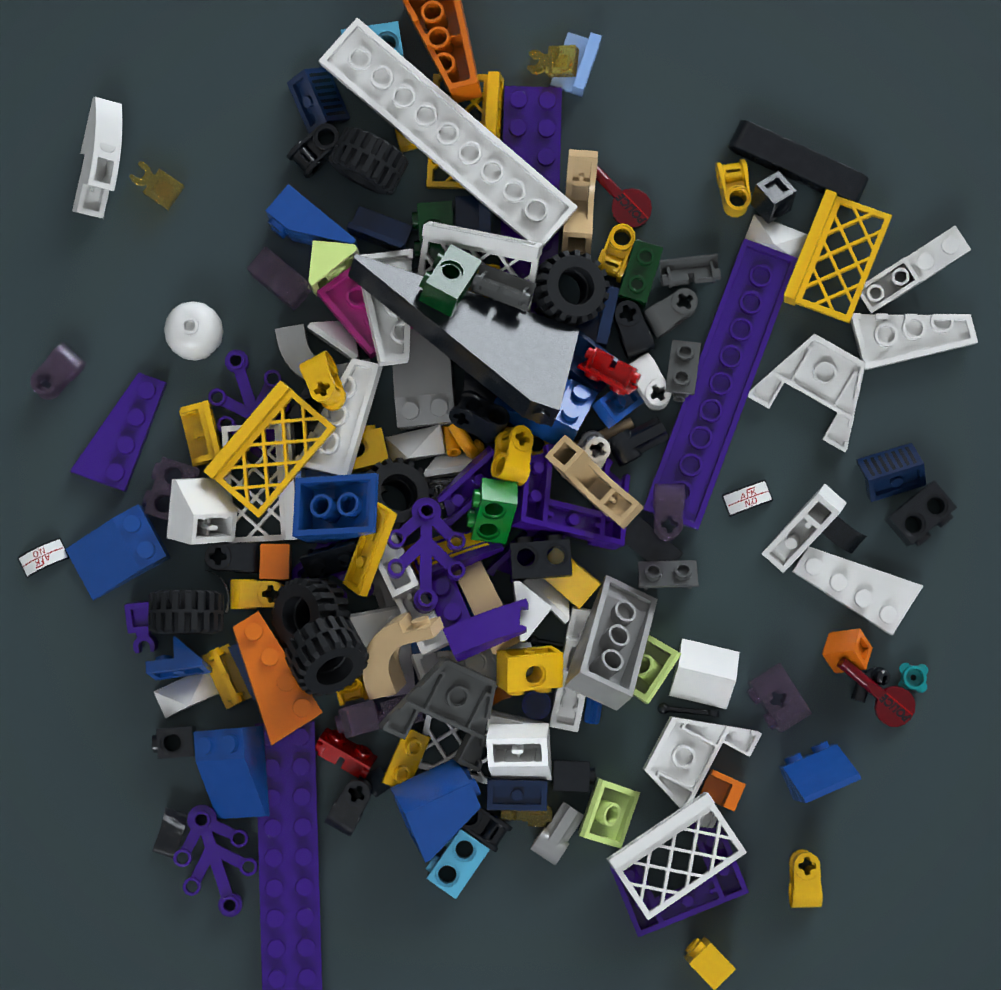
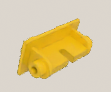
(226, 676)
(406, 758)

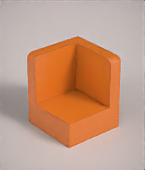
(275, 562)
(848, 644)
(723, 789)

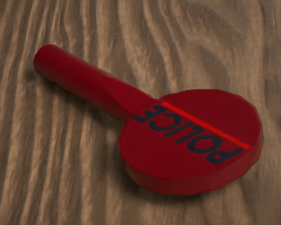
(629, 205)
(892, 705)

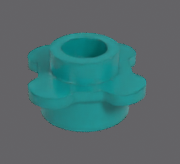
(919, 671)

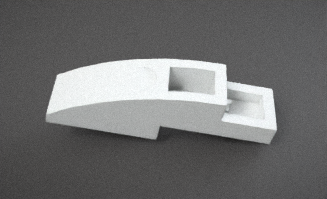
(101, 159)
(914, 269)

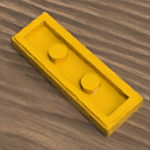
(369, 553)

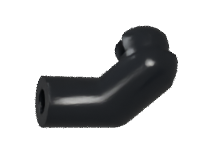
(878, 675)

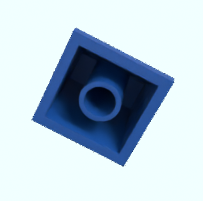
(437, 805)

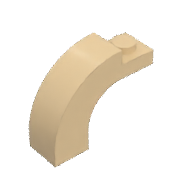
(580, 190)
(592, 482)
(481, 596)
(384, 673)

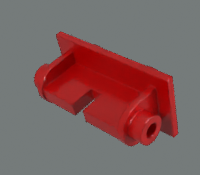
(619, 378)
(357, 757)

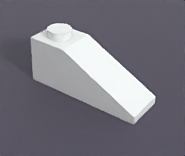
(804, 528)

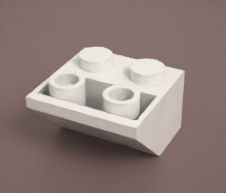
(200, 512)
(519, 751)

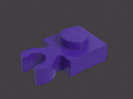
(137, 622)

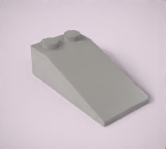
(423, 386)
(612, 644)

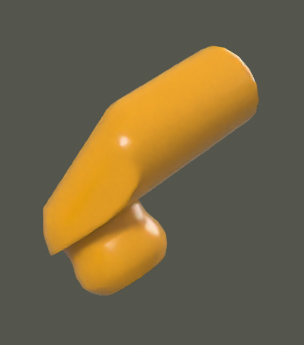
(465, 442)
(451, 446)

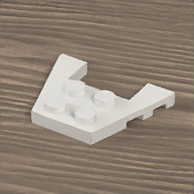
(823, 374)
(686, 754)

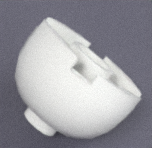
(193, 330)

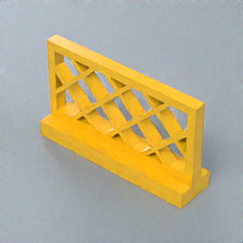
(491, 119)
(813, 248)
(251, 431)

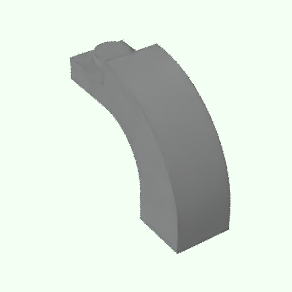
(296, 350)

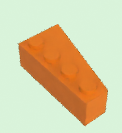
(448, 43)
(278, 696)

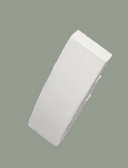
(403, 591)
(568, 704)

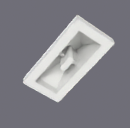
(776, 236)
(336, 337)
(417, 444)
(446, 466)
(551, 596)
(185, 693)

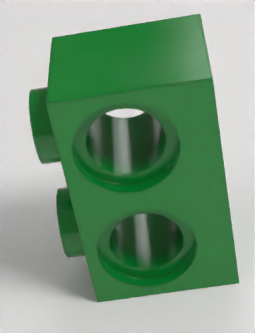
(493, 510)

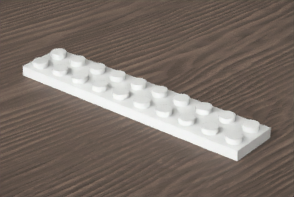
(447, 134)

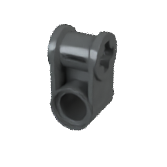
(666, 314)

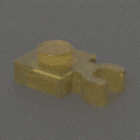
(559, 61)
(160, 187)
(534, 818)

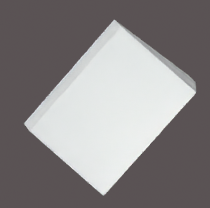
(537, 609)
(705, 674)

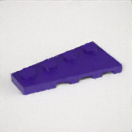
(120, 439)

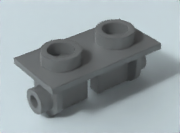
(689, 269)
(503, 287)
(682, 369)
(668, 574)

